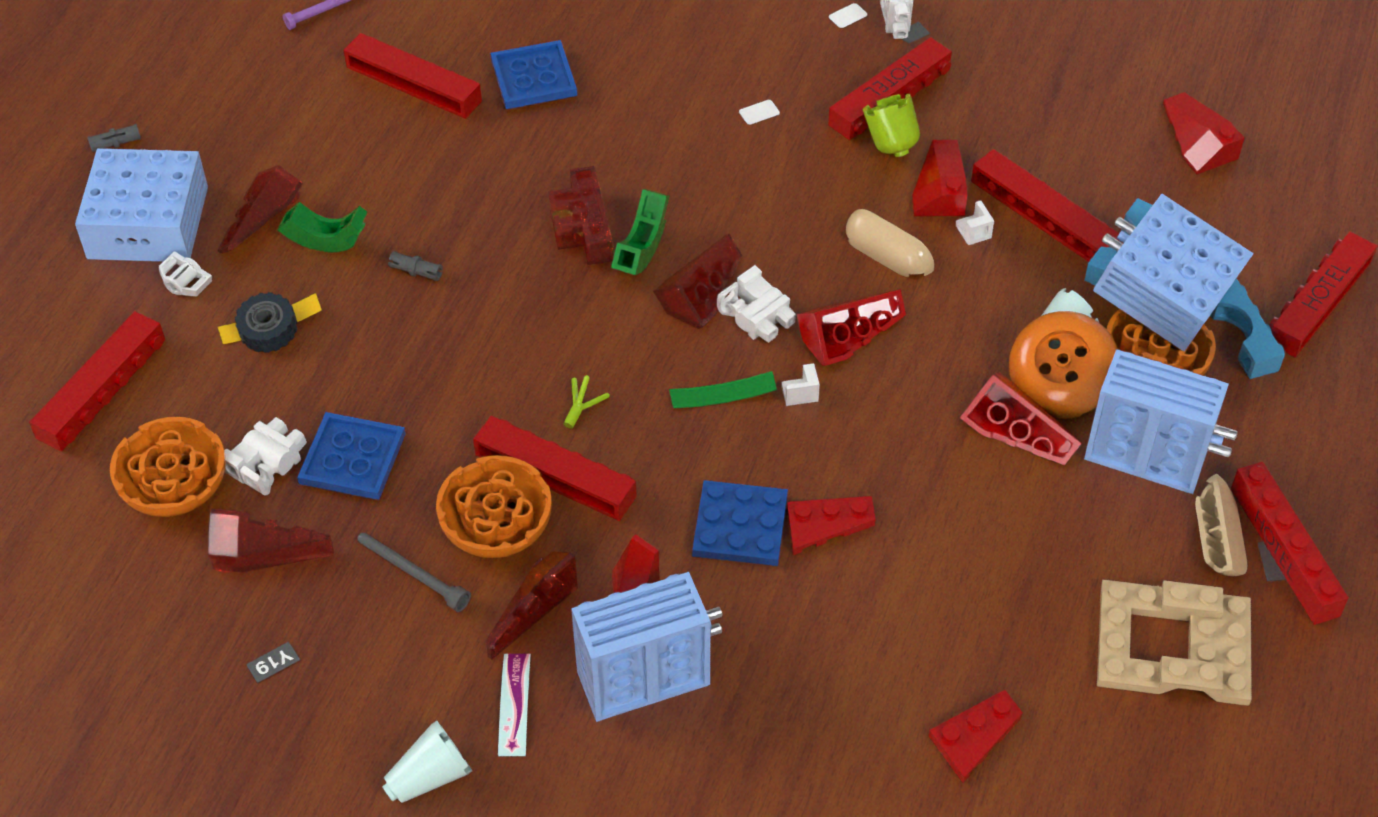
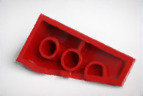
(1203, 134)
(942, 182)
(842, 328)
(1014, 418)
(636, 566)

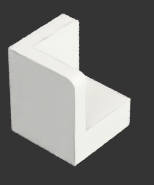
(976, 227)
(802, 390)

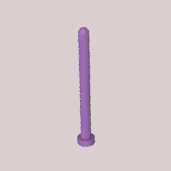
(291, 19)

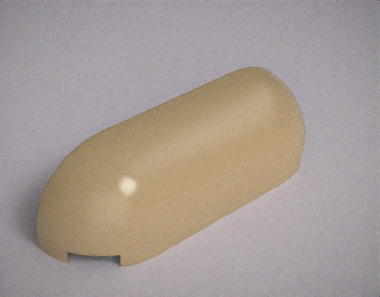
(888, 244)
(1221, 529)

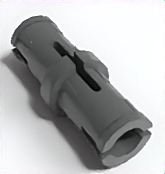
(114, 137)
(415, 266)

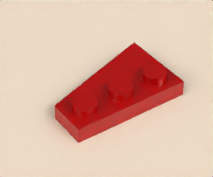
(824, 519)
(973, 733)

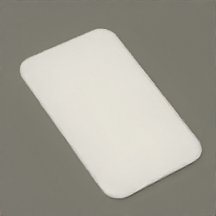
(848, 15)
(759, 112)

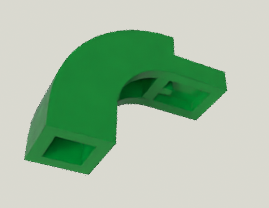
(322, 233)
(641, 243)

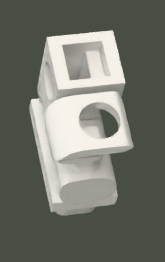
(897, 17)
(763, 308)
(264, 450)

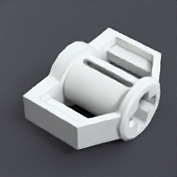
(183, 275)

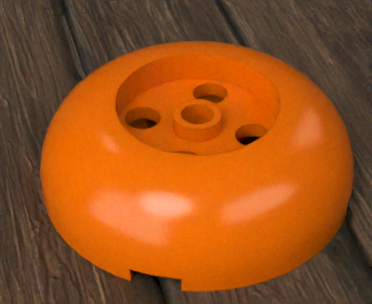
(1132, 337)
(1052, 390)
(149, 466)
(475, 504)

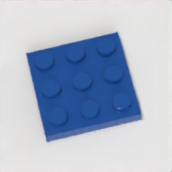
(533, 74)
(351, 455)
(740, 523)

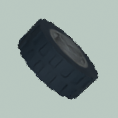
(266, 322)

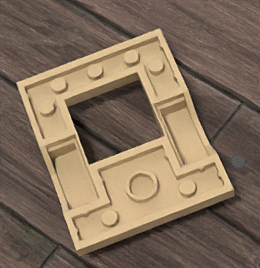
(1217, 640)

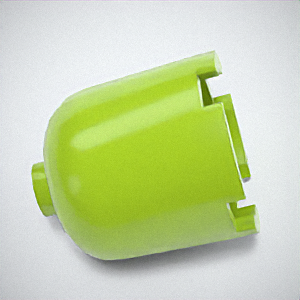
(893, 124)

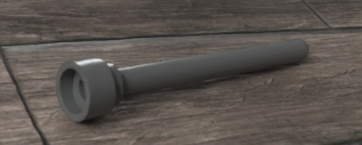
(456, 597)

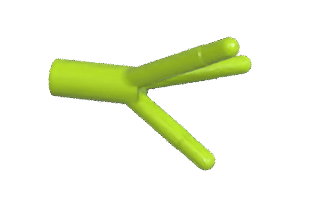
(578, 406)

